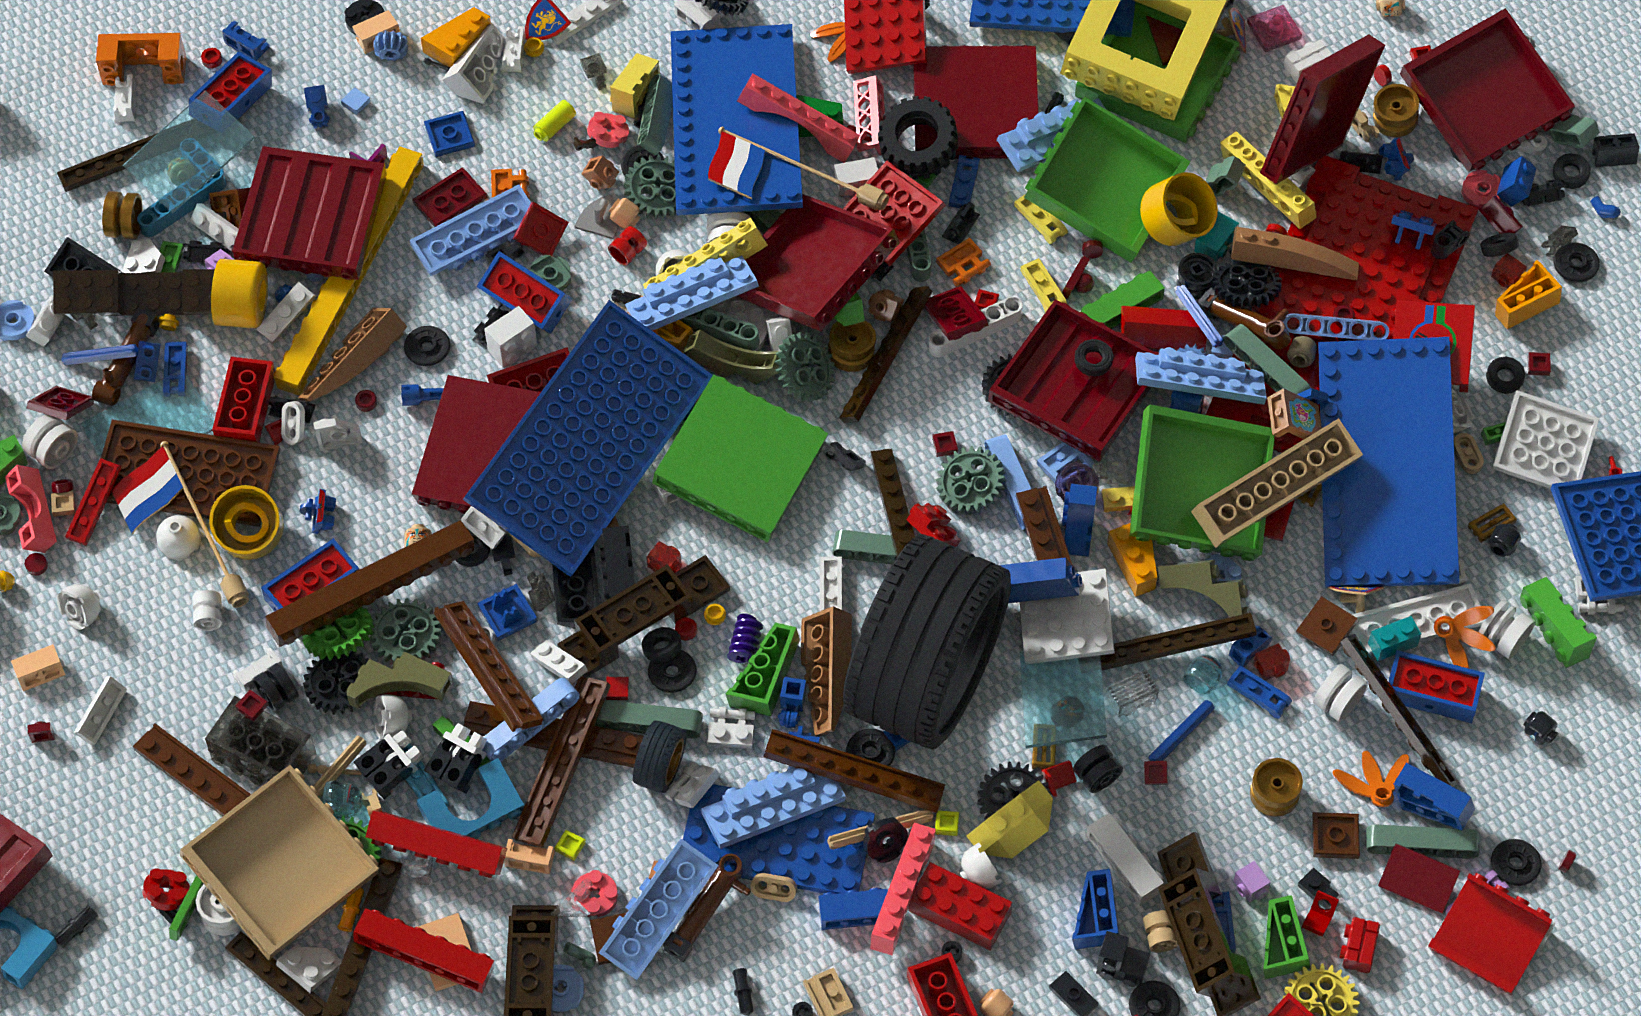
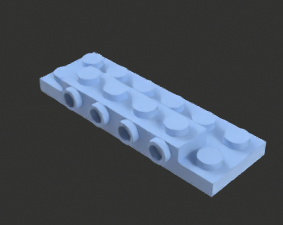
(1033, 137)
(472, 232)
(692, 291)
(1200, 375)
(769, 804)
(657, 908)

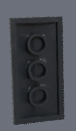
(75, 257)
(576, 593)

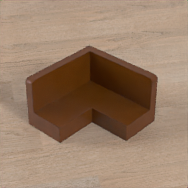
(231, 202)

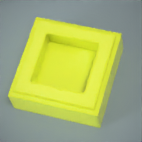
(947, 823)
(570, 845)

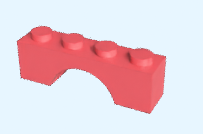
(27, 487)

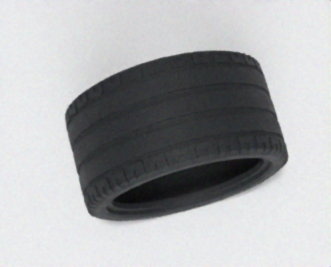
(926, 641)

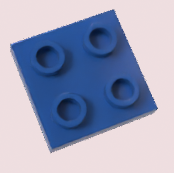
(1423, 225)
(507, 612)

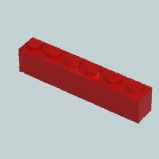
(436, 842)
(423, 950)

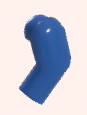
(1605, 210)

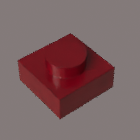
(1539, 364)
(944, 443)
(251, 705)
(40, 732)
(1155, 773)

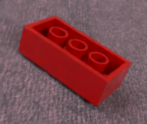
(244, 399)
(960, 906)
(940, 988)

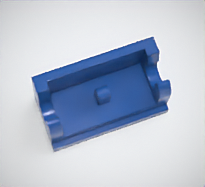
(244, 41)

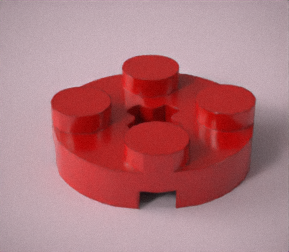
(161, 879)

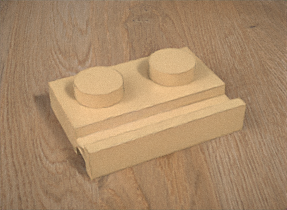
(828, 994)

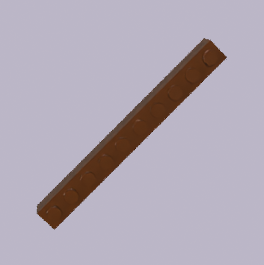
(369, 583)

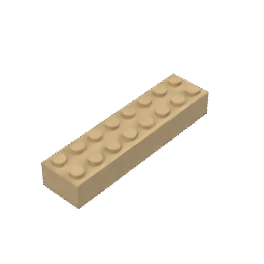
(1276, 483)

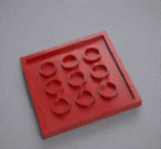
(884, 34)
(908, 208)

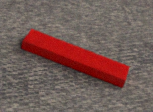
(93, 502)

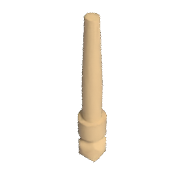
(321, 769)

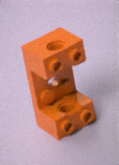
(119, 50)

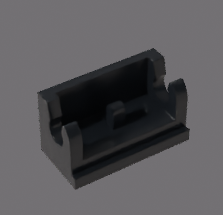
(1615, 150)

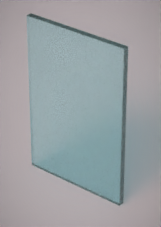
(189, 151)
(153, 407)
(1062, 701)

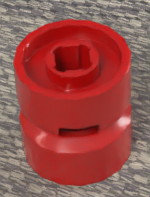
(627, 246)

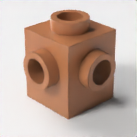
(600, 173)
(885, 305)

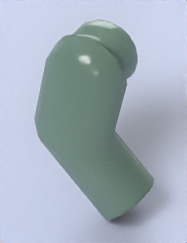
(580, 953)

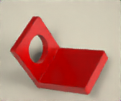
(1059, 776)
(1319, 918)

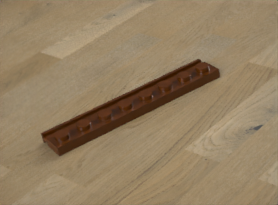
(1042, 524)
(488, 666)
(603, 744)
(560, 763)
(190, 770)
(854, 770)

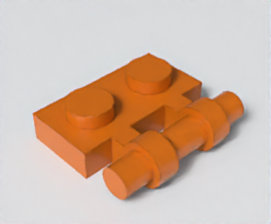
(504, 180)
(960, 256)

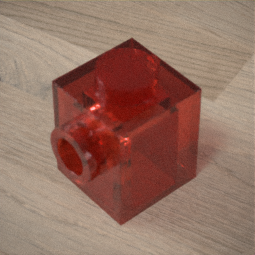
(1508, 270)
(663, 555)
(1272, 662)

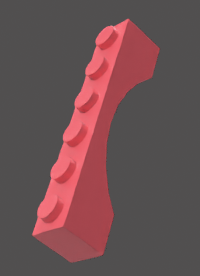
(765, 97)
(896, 903)

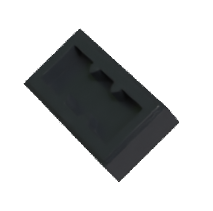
(1073, 995)

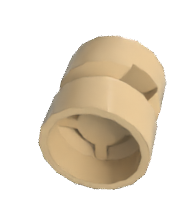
(1161, 936)

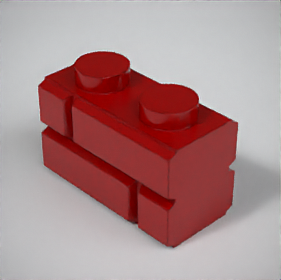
(1360, 945)

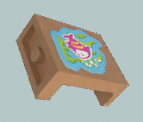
(1293, 414)

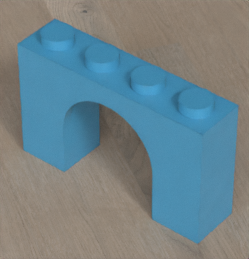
(504, 804)
(33, 951)

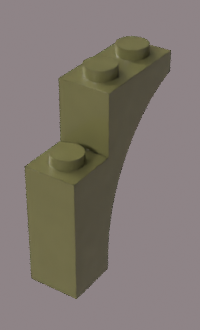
(728, 359)
(1202, 578)
(407, 674)

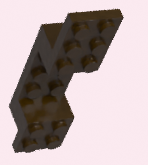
(122, 293)
(639, 607)
(1197, 928)
(530, 960)

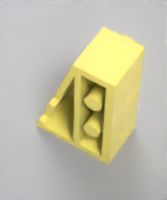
(633, 84)

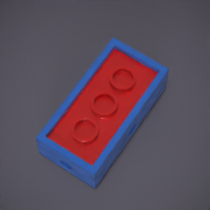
(238, 84)
(518, 286)
(309, 575)
(1436, 686)

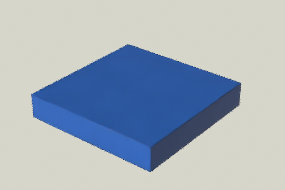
(449, 134)

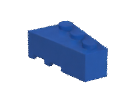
(1078, 518)
(1432, 798)
(1096, 911)

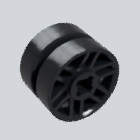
(1196, 273)
(275, 687)
(1097, 768)

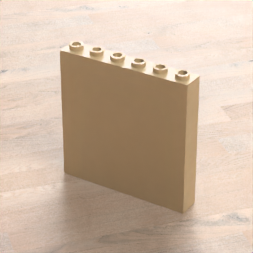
(279, 861)

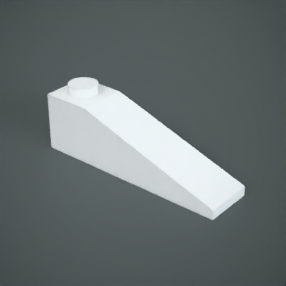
(474, 70)

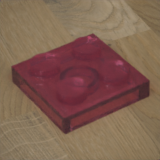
(1274, 28)

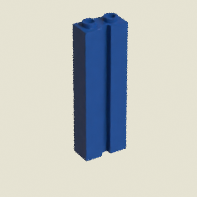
(1043, 580)

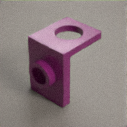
(378, 156)

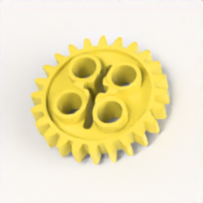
(1339, 992)

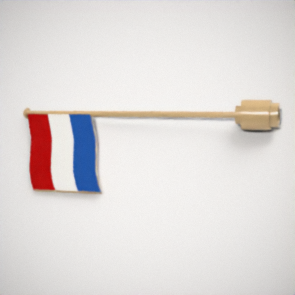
(741, 160)
(153, 488)

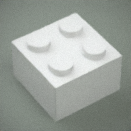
(511, 337)

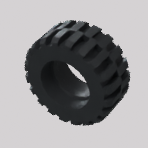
(914, 113)

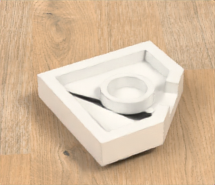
(143, 257)
(336, 433)
(309, 965)

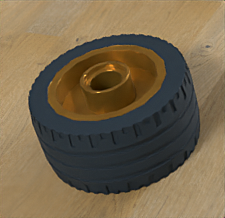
(659, 756)

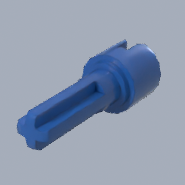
(414, 395)

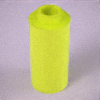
(554, 121)

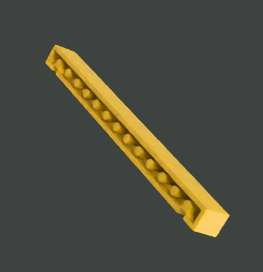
(337, 292)

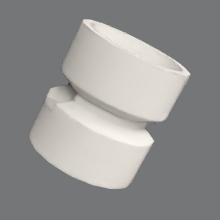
(207, 610)

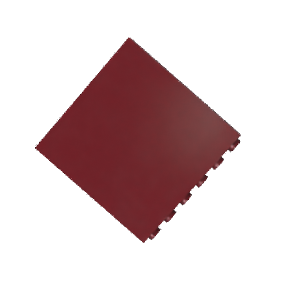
(983, 89)
(1487, 90)
(1322, 108)
(816, 261)
(464, 438)

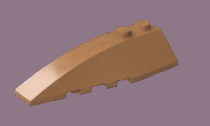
(1290, 253)
(360, 349)
(826, 657)

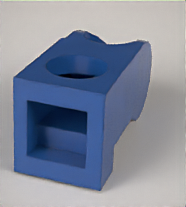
(1244, 649)

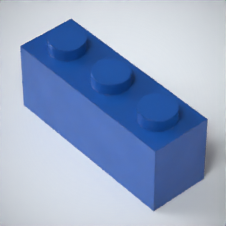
(850, 908)

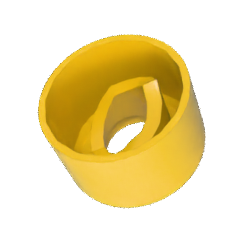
(1194, 206)
(239, 293)
(234, 503)

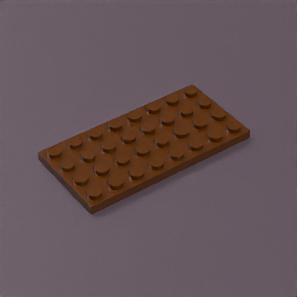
(205, 461)

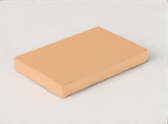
(453, 930)

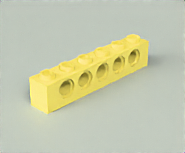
(1284, 195)
(727, 241)

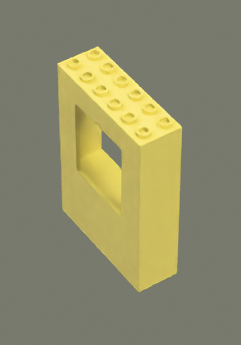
(1135, 79)

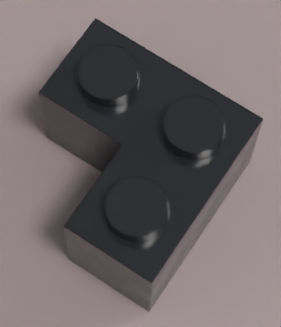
(1120, 961)

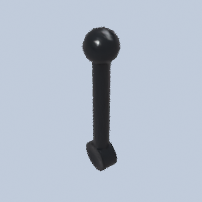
(428, 61)

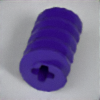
(744, 638)

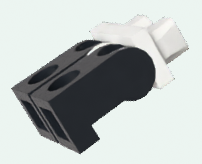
(457, 759)
(388, 764)

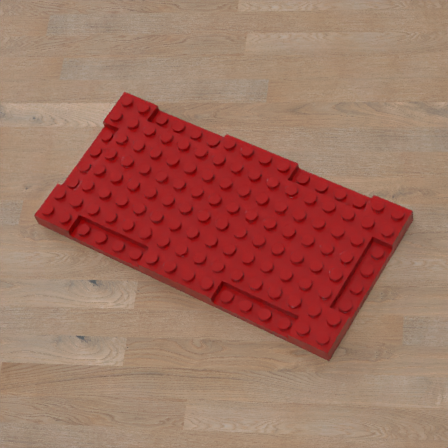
(1355, 221)

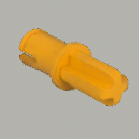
(350, 911)

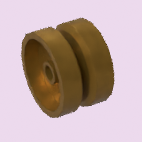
(1396, 110)
(121, 215)
(852, 345)
(1276, 787)

